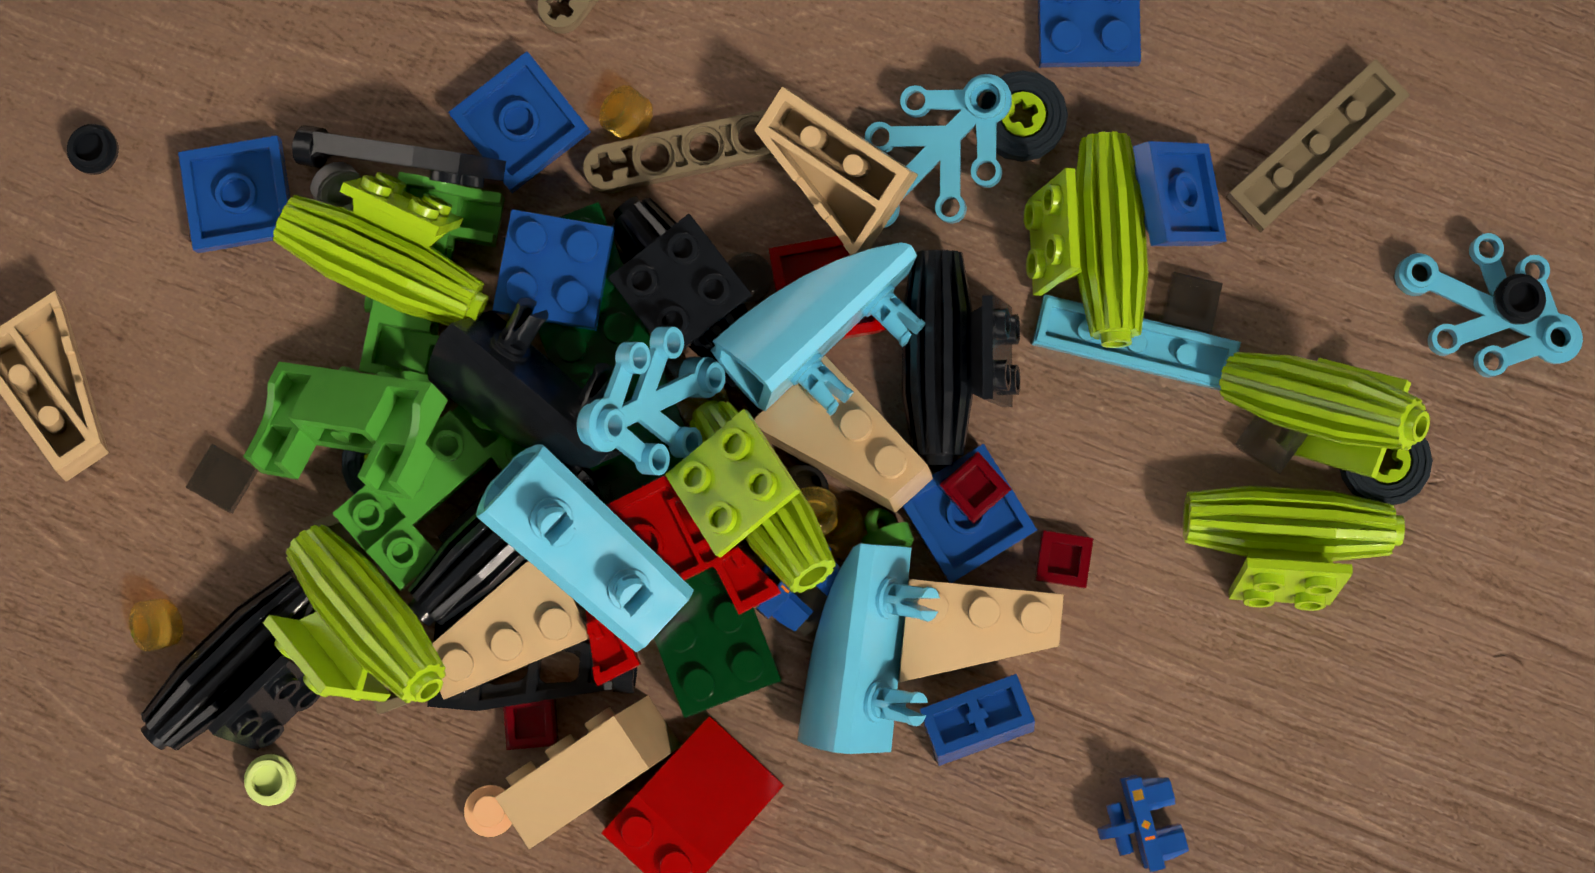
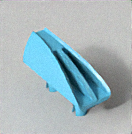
(795, 327)
(582, 546)
(857, 654)

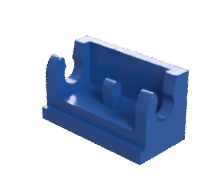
(978, 719)

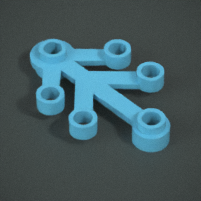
(944, 142)
(1490, 322)
(605, 419)

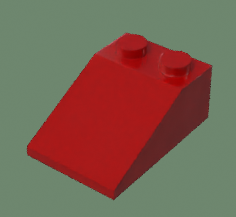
(694, 805)

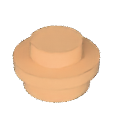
(484, 812)

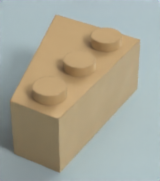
(838, 170)
(49, 387)
(849, 445)
(977, 627)
(508, 630)
(586, 769)

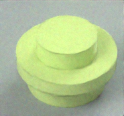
(270, 779)

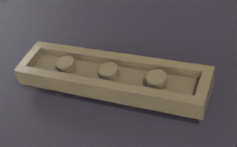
(1318, 145)

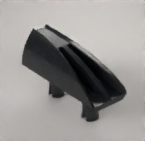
(513, 386)

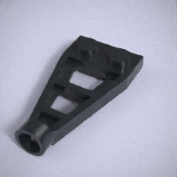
(315, 145)
(531, 687)

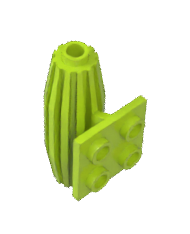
(1094, 230)
(384, 248)
(1342, 407)
(743, 490)
(1290, 539)
(360, 627)

